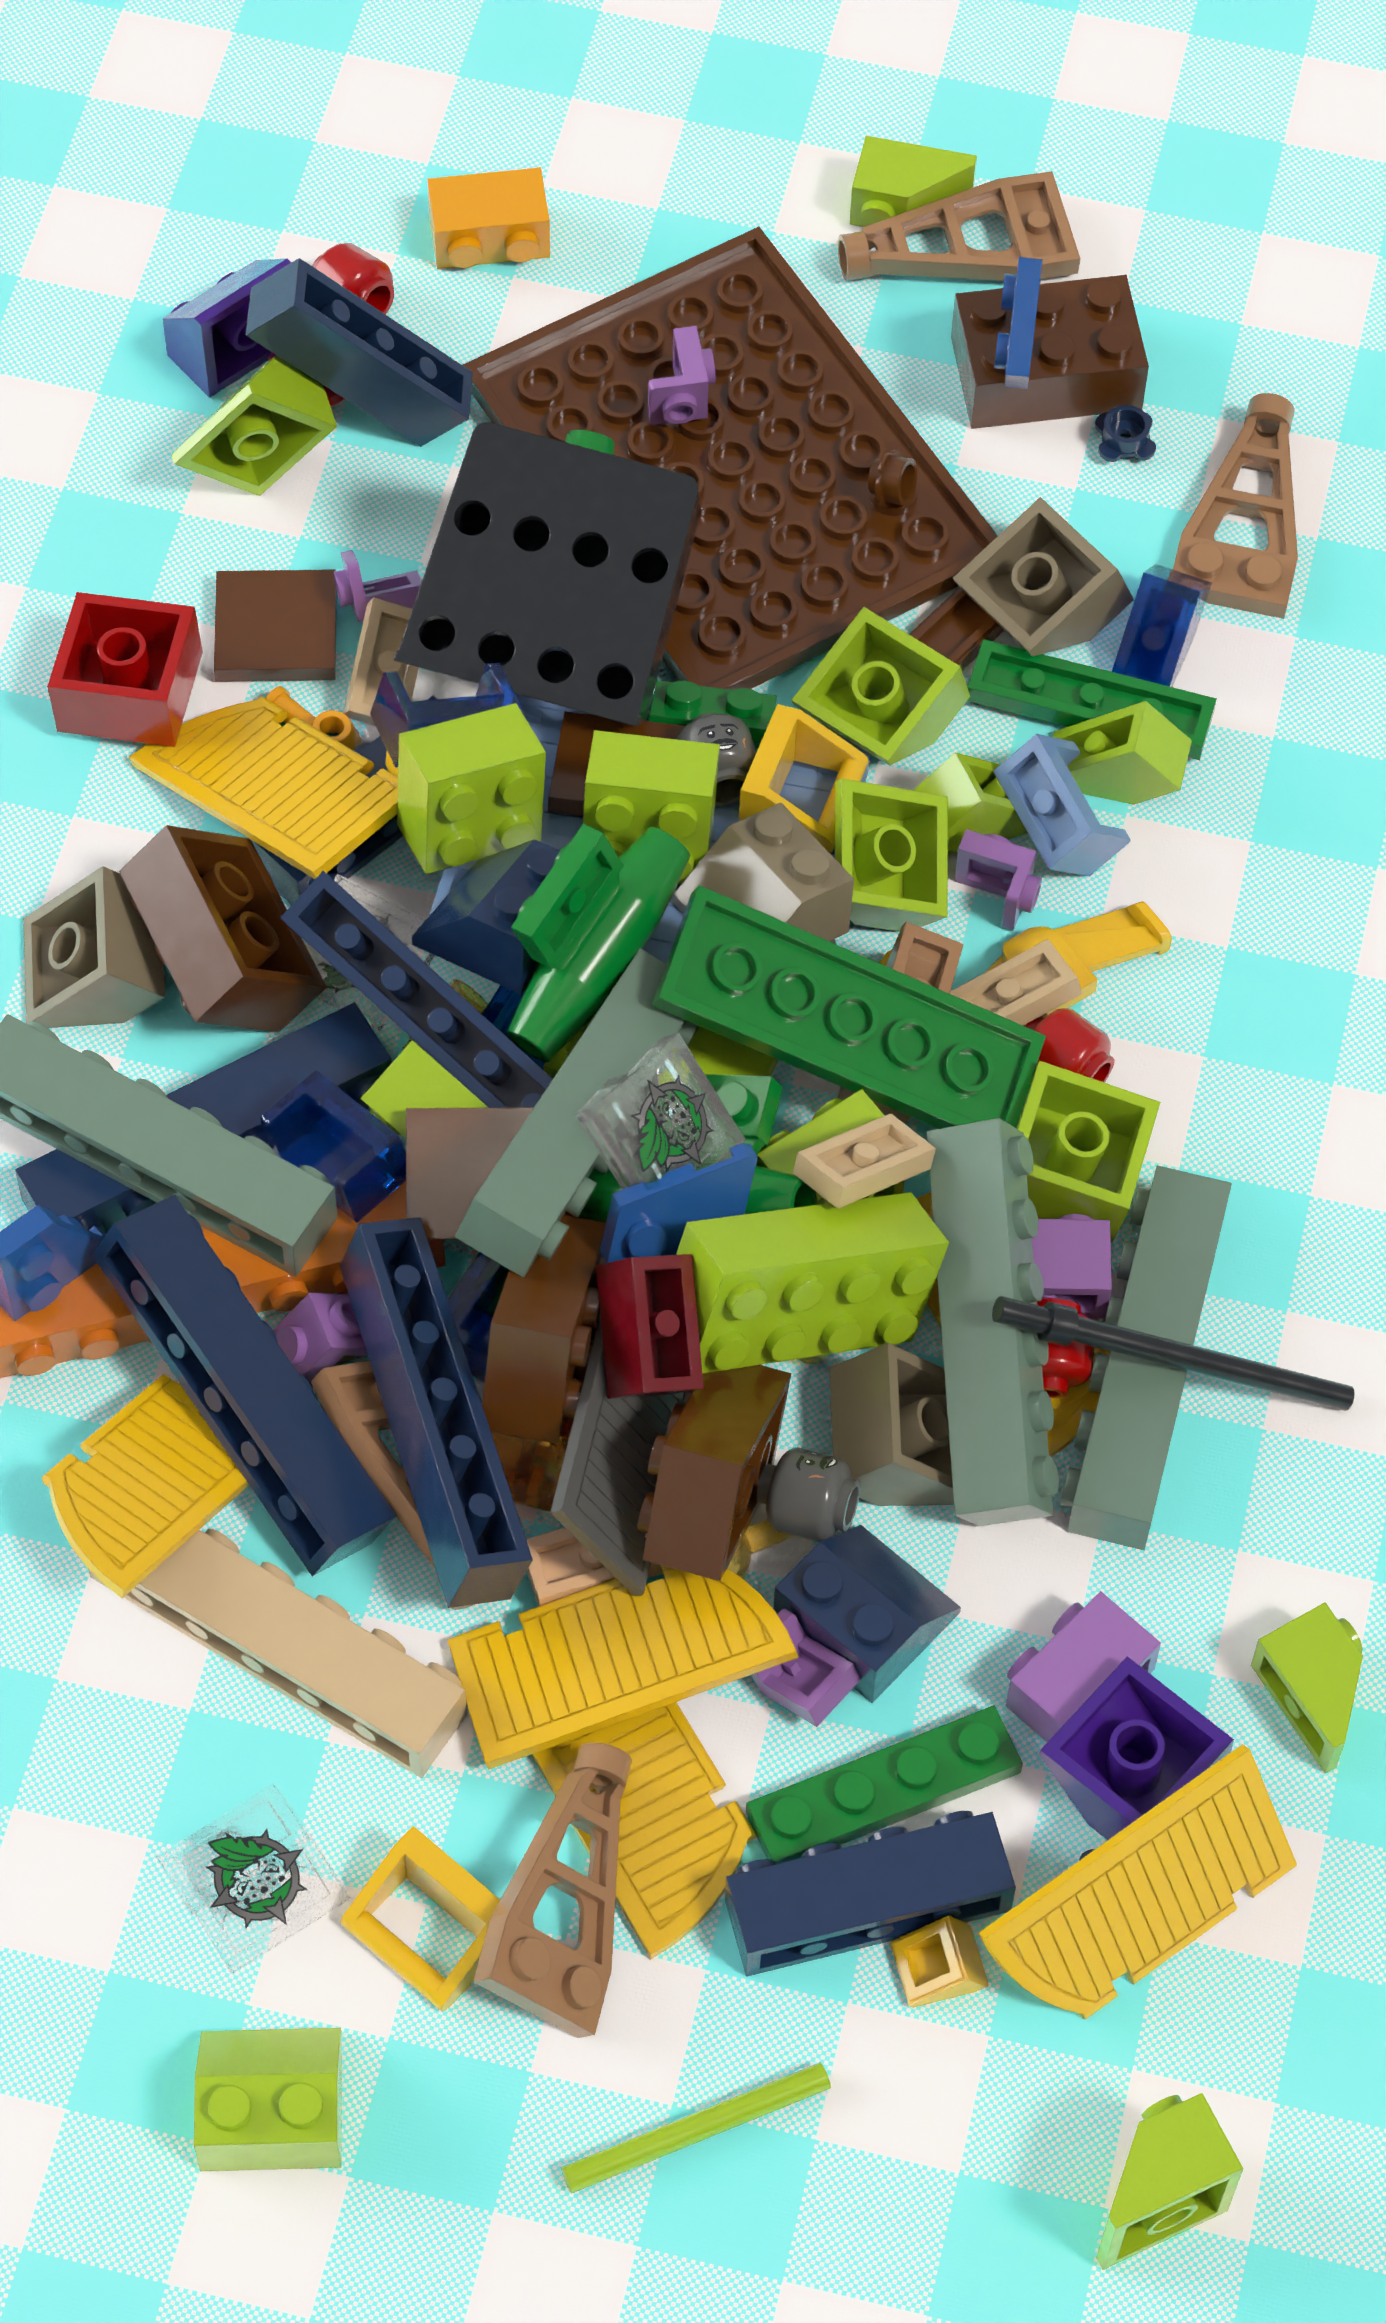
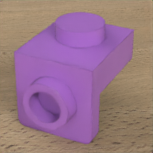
(686, 394)
(397, 589)
(1001, 869)
(320, 1333)
(811, 1683)

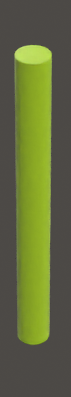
(695, 2127)

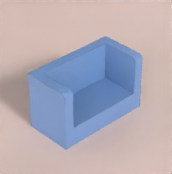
(1055, 807)

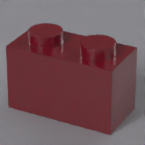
(649, 1326)

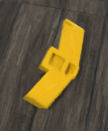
(1096, 943)

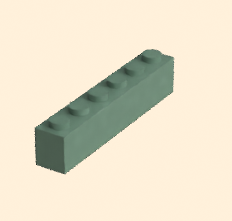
(161, 1147)
(551, 1155)
(991, 1368)
(1139, 1398)

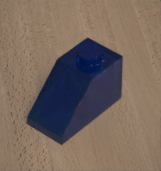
(1161, 625)

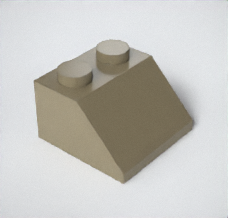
(1045, 582)
(778, 870)
(90, 956)
(893, 1427)

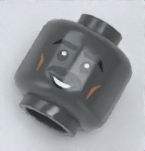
(735, 751)
(809, 1494)

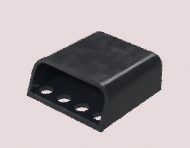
(556, 572)

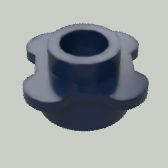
(1125, 421)

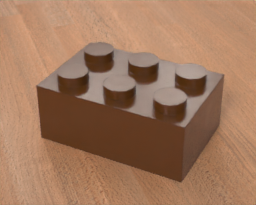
(1082, 358)
(221, 929)
(544, 1338)
(712, 1469)

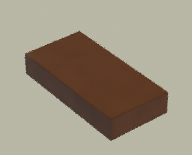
(957, 629)

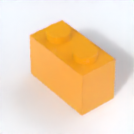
(489, 218)

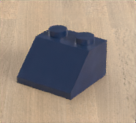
(478, 913)
(865, 1606)

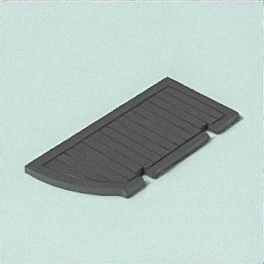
(607, 1471)

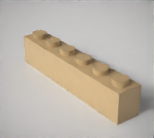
(305, 1649)

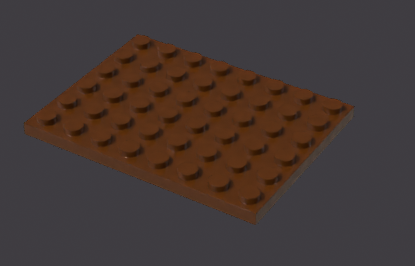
(779, 464)

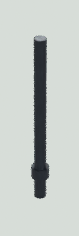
(1062, 1325)

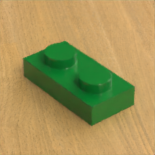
(684, 700)

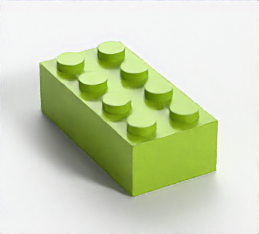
(811, 1279)

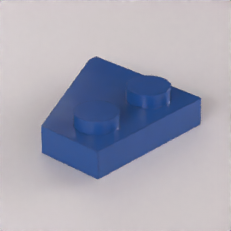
(1021, 297)
(653, 1215)
(41, 1257)

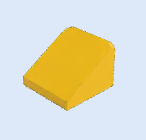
(939, 1962)

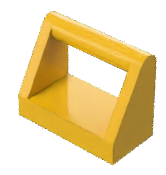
(799, 738)
(445, 1884)

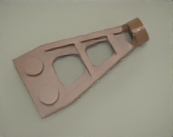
(1030, 214)
(1239, 574)
(357, 1411)
(526, 1964)

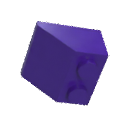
(209, 332)
(1130, 1749)

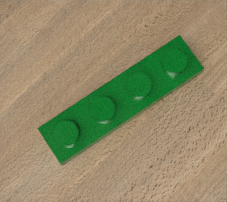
(1075, 692)
(885, 1786)

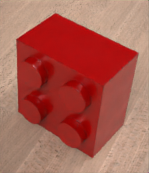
(125, 669)

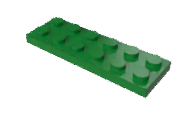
(844, 1016)

